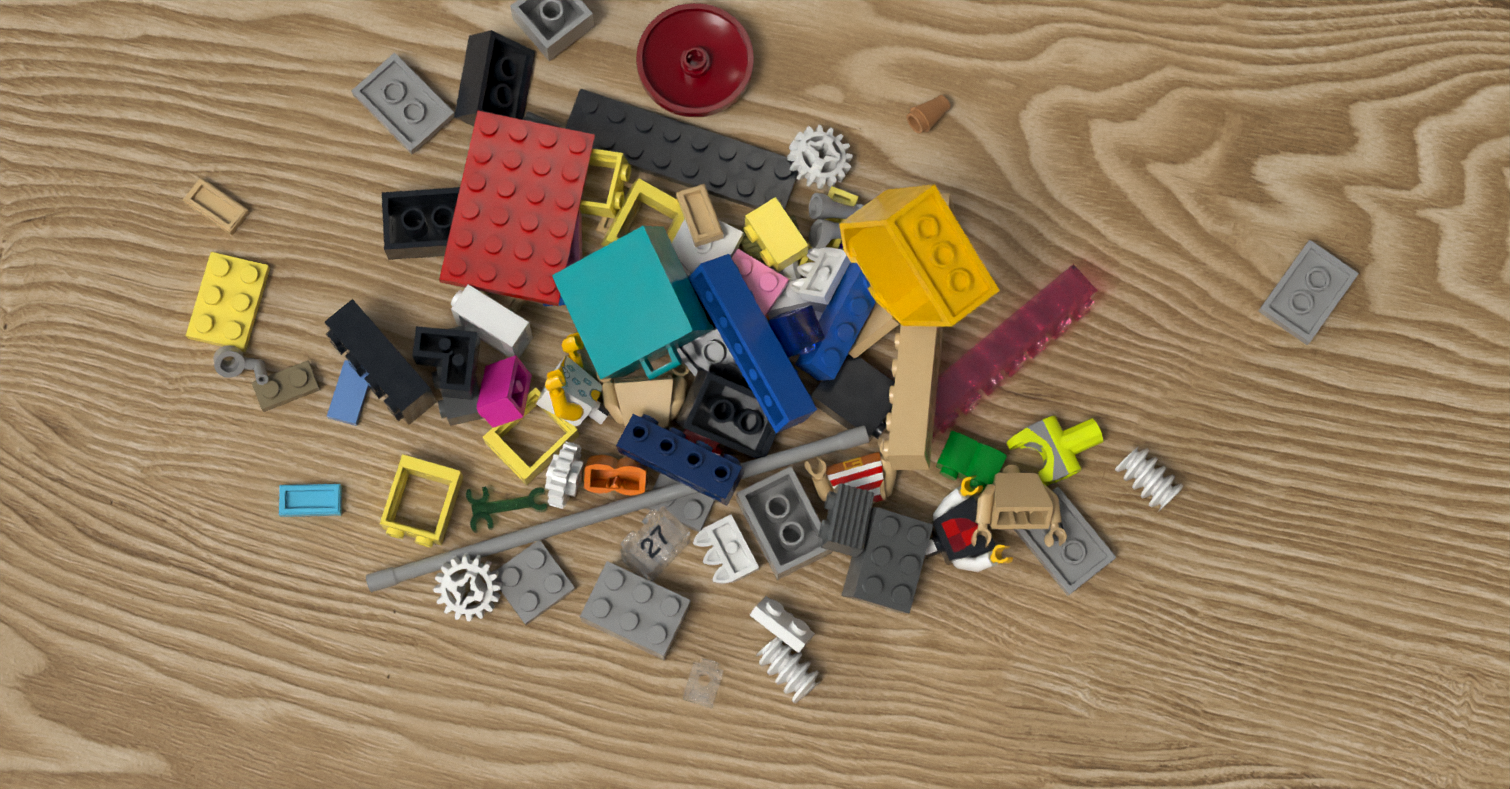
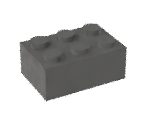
(890, 561)

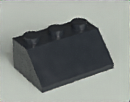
(494, 77)

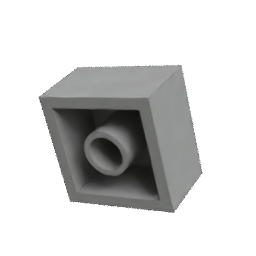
(552, 23)

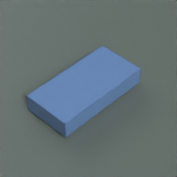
(348, 396)

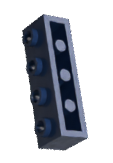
(680, 459)

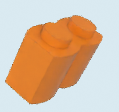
(608, 474)

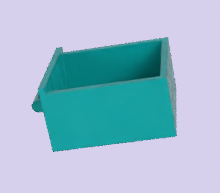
(633, 304)

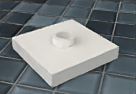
(694, 256)

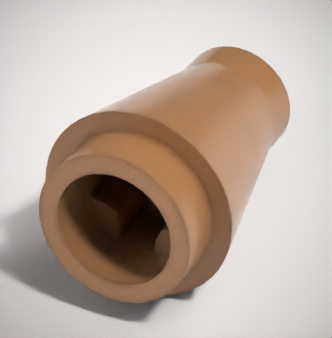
(927, 114)

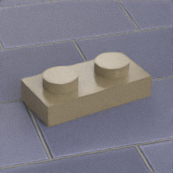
(286, 386)

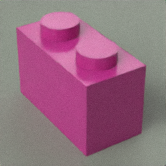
(504, 391)

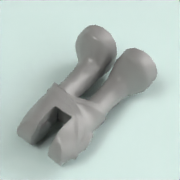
(822, 208)

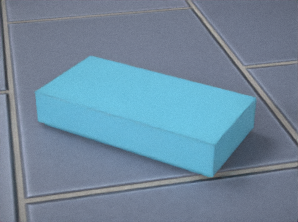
(310, 500)

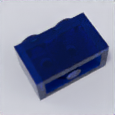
(797, 330)

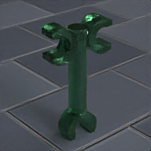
(482, 508)

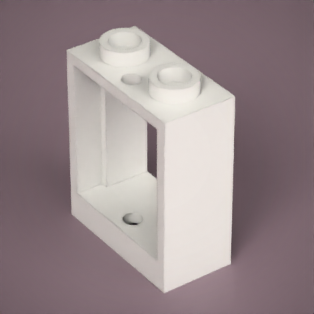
(491, 321)

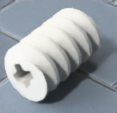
(1149, 478)
(788, 669)

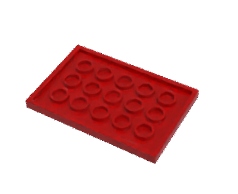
(517, 208)

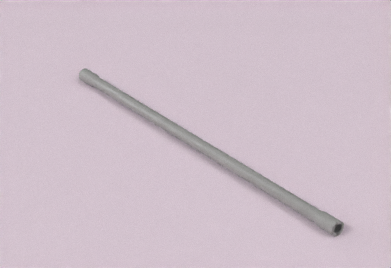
(394, 575)

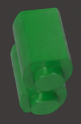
(967, 457)

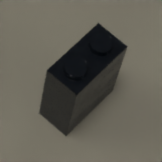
(856, 397)

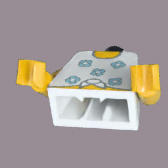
(570, 390)

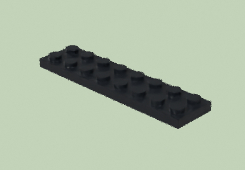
(684, 152)

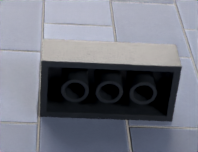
(417, 222)
(384, 366)

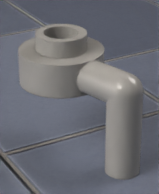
(238, 364)

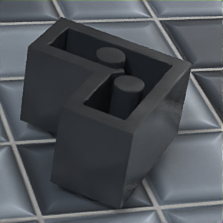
(454, 352)

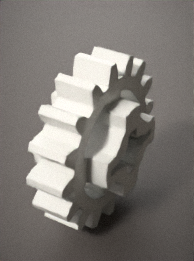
(833, 155)
(564, 475)
(478, 592)

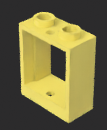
(616, 196)
(652, 197)
(511, 459)
(426, 470)

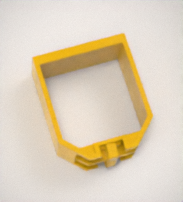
(916, 257)

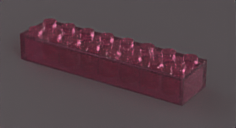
(1010, 345)

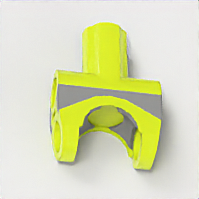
(1057, 446)

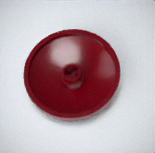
(695, 60)

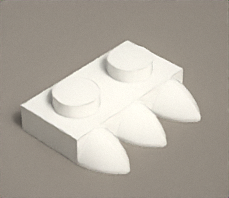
(821, 275)
(728, 549)
(782, 624)

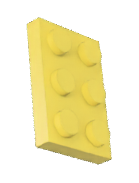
(227, 301)

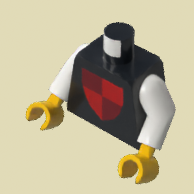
(953, 532)

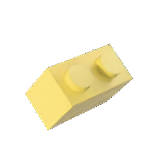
(775, 235)

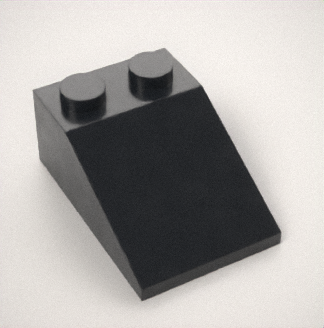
(726, 414)

